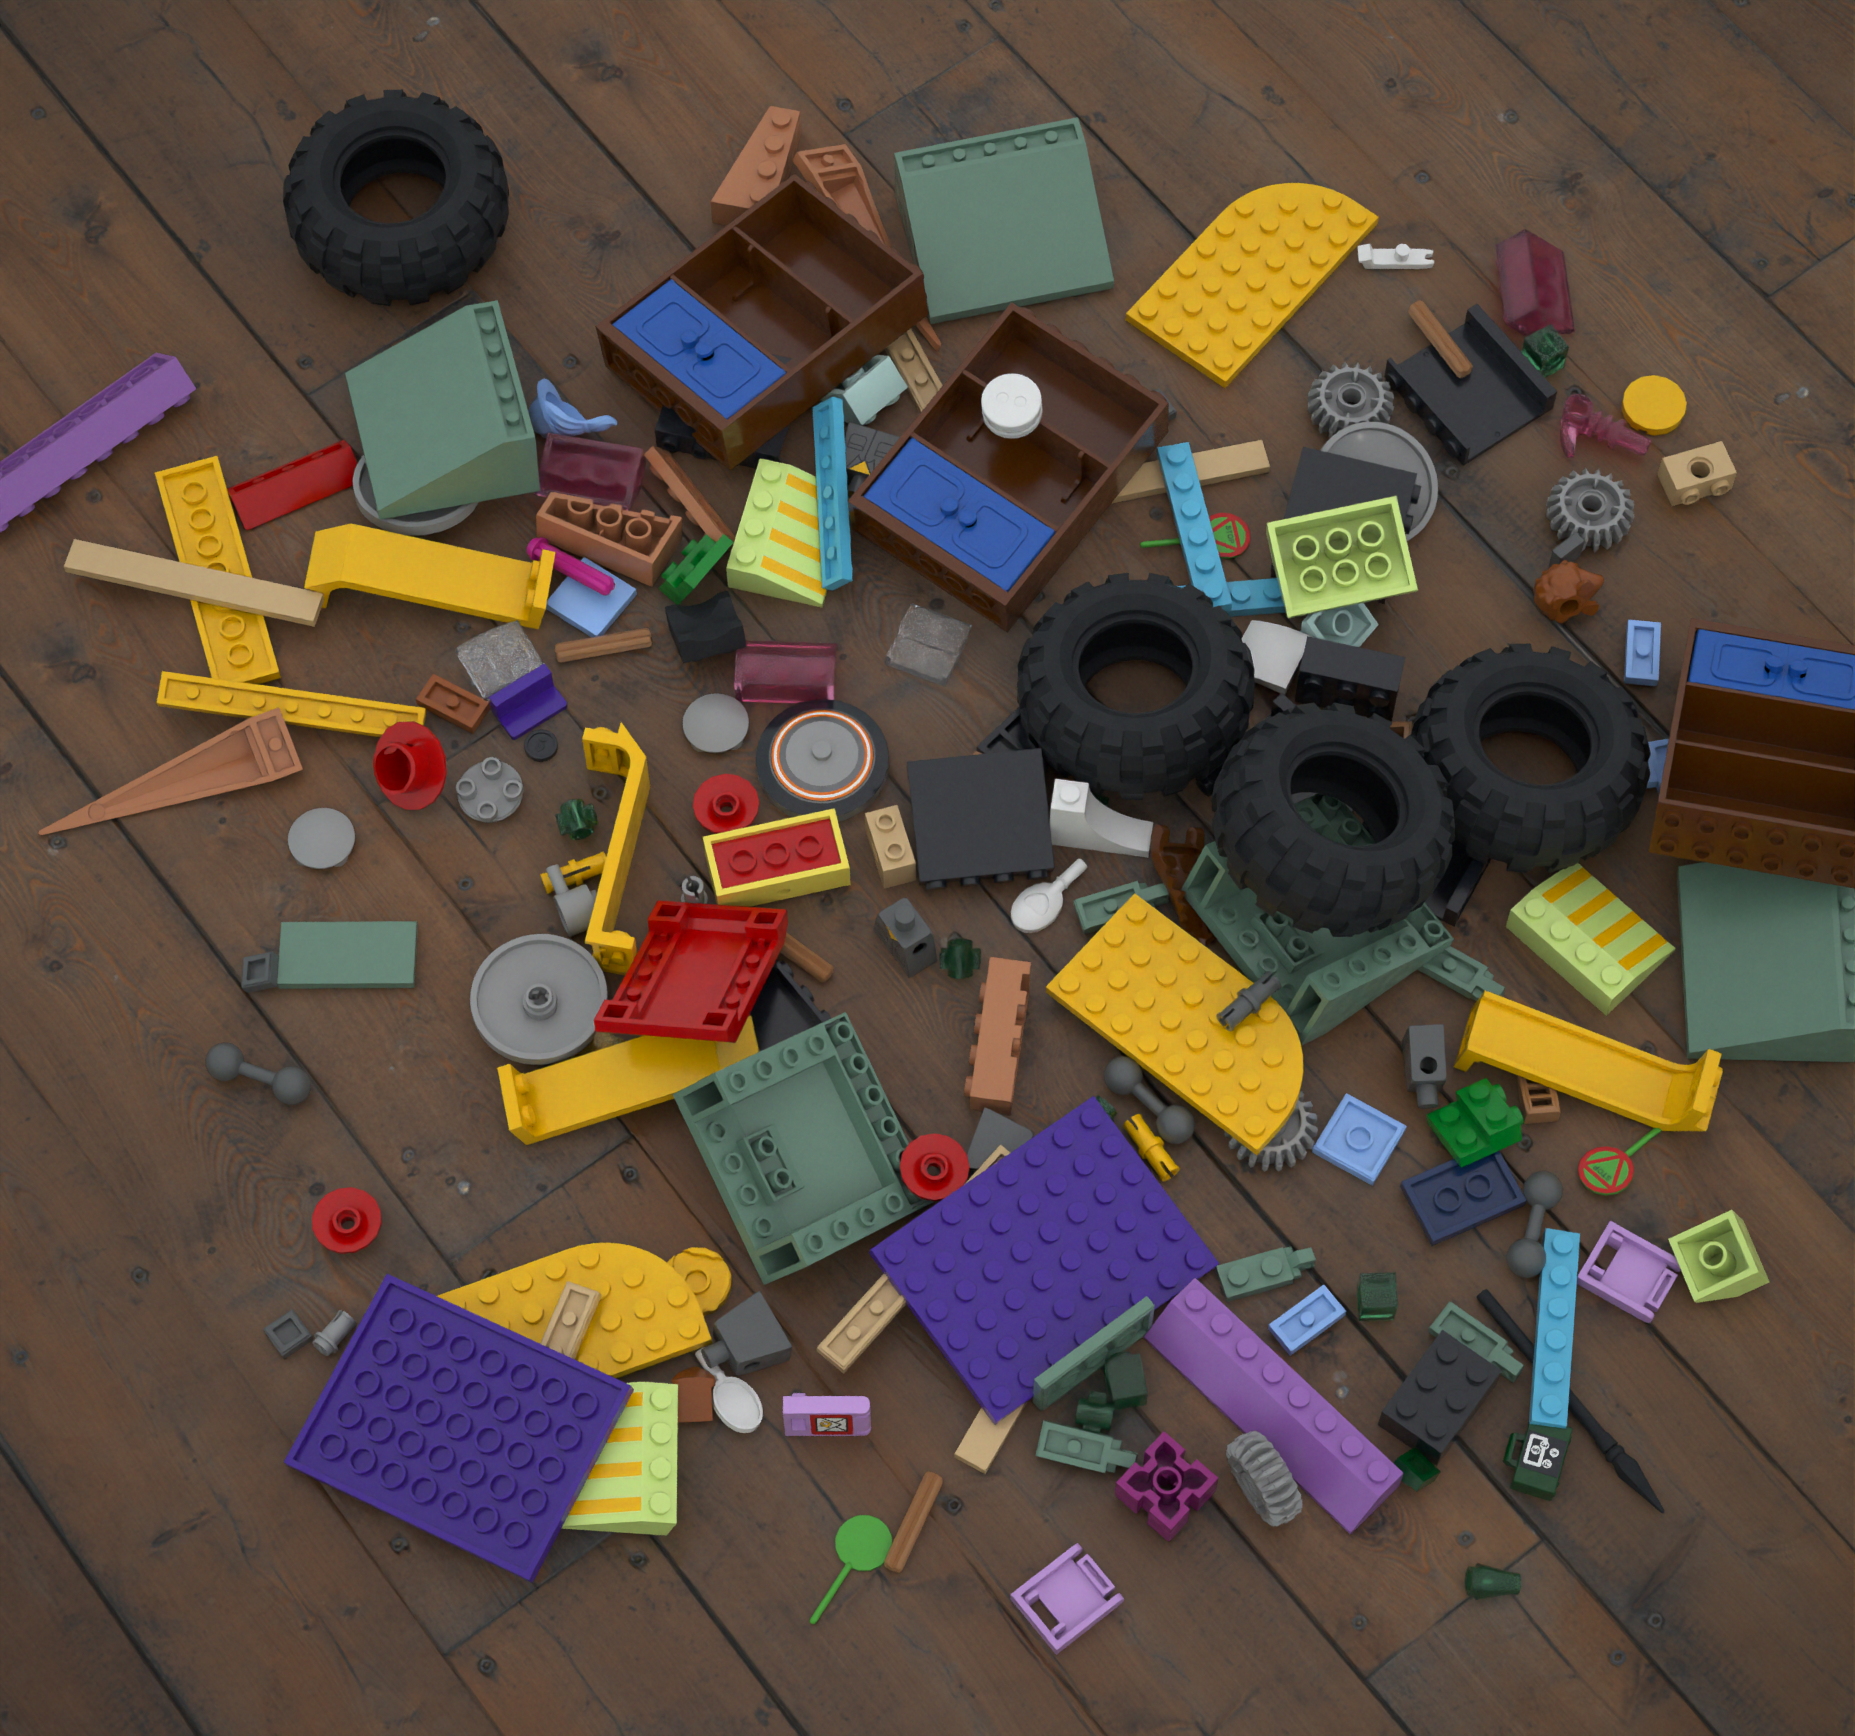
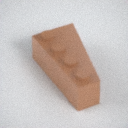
(760, 166)
(608, 535)
(1000, 1035)

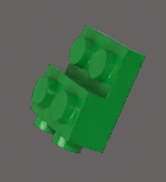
(697, 563)
(1477, 1123)

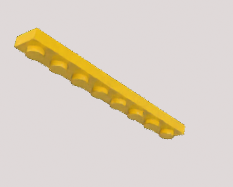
(296, 706)

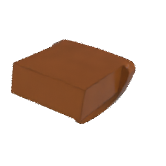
(694, 1394)

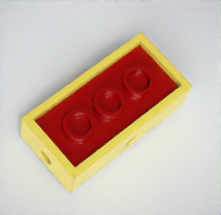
(777, 860)

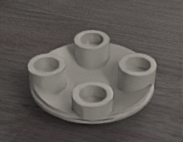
(715, 723)
(490, 790)
(321, 838)

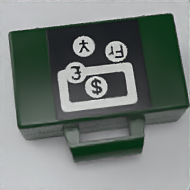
(1539, 1459)

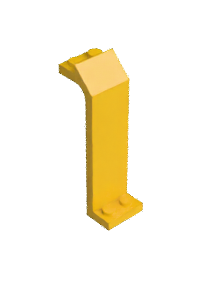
(430, 574)
(620, 756)
(1590, 1065)
(612, 1082)

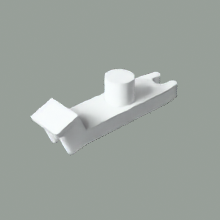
(1397, 258)

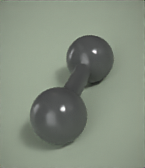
(226, 1062)
(1173, 1123)
(1527, 1256)

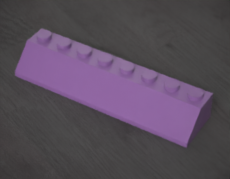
(90, 433)
(1267, 1396)

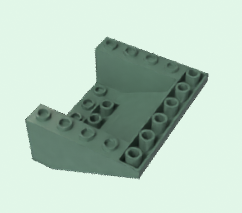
(1003, 220)
(445, 417)
(1766, 965)
(1319, 974)
(801, 1147)

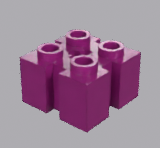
(1164, 1466)

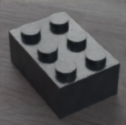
(1349, 677)
(1439, 1397)

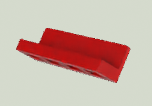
(294, 485)

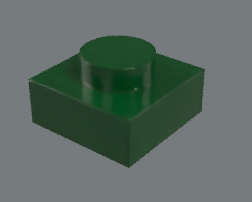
(1417, 1469)

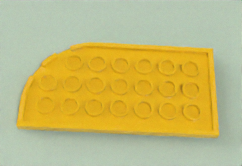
(1250, 275)
(1158, 1002)
(639, 1322)

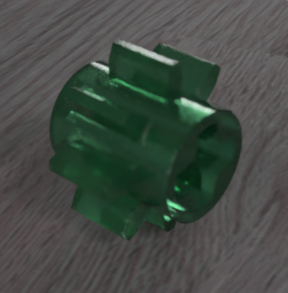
(576, 819)
(960, 958)
(1095, 1412)

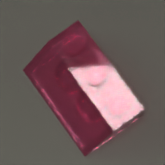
(1533, 284)
(591, 470)
(785, 671)

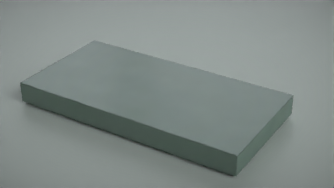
(347, 955)
(1092, 1353)

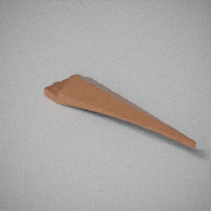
(841, 177)
(236, 759)

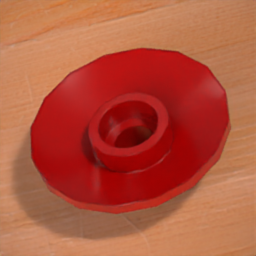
(722, 792)
(939, 1152)
(344, 1206)

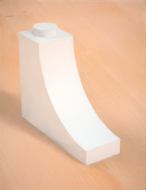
(1086, 823)

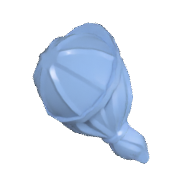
(555, 416)

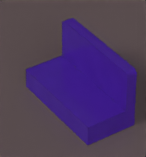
(527, 702)

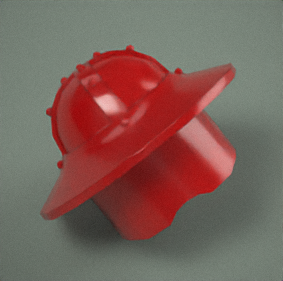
(410, 765)

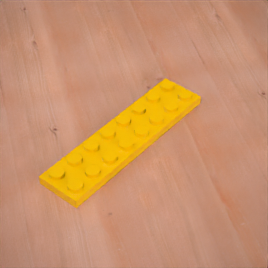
(209, 537)

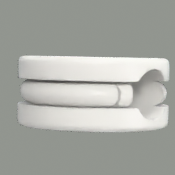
(1011, 406)

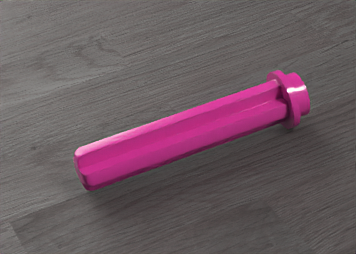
(572, 567)

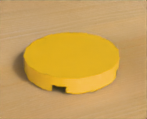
(1654, 405)
(706, 1276)

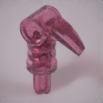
(1593, 423)

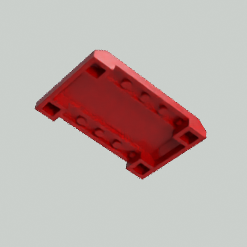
(696, 972)

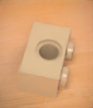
(1708, 461)
(890, 846)

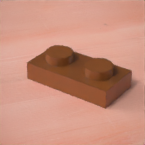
(453, 703)

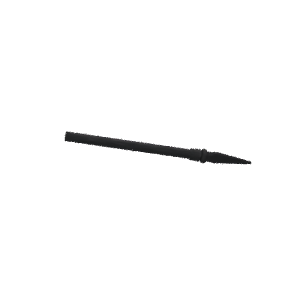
(1625, 1466)

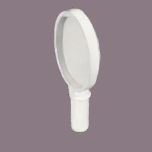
(1042, 902)
(734, 1400)

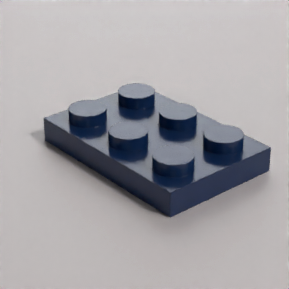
(1459, 1199)

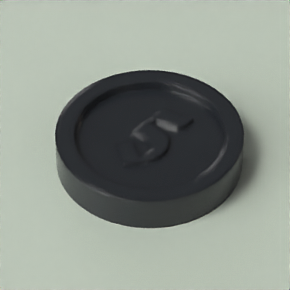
(541, 745)

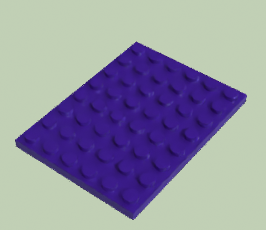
(1041, 1256)
(459, 1427)

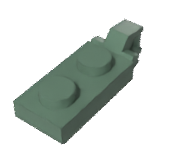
(1098, 908)
(1462, 974)
(1263, 1272)
(1477, 1338)
(1082, 1448)

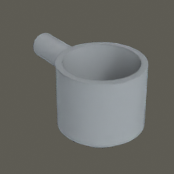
(573, 905)

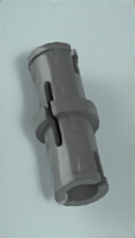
(1249, 1001)

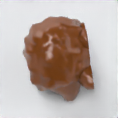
(1566, 591)

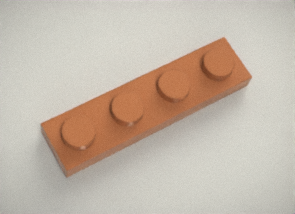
(684, 491)

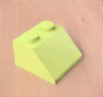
(1718, 1259)

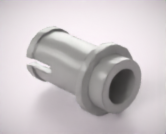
(693, 890)
(328, 1340)

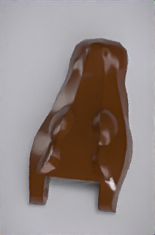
(1173, 866)

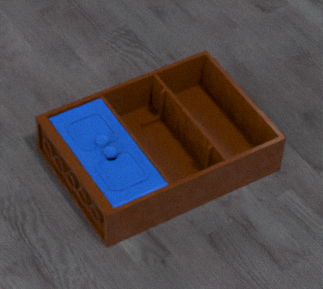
(775, 281)
(1000, 512)
(1762, 755)

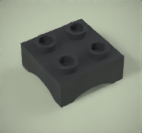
(706, 628)

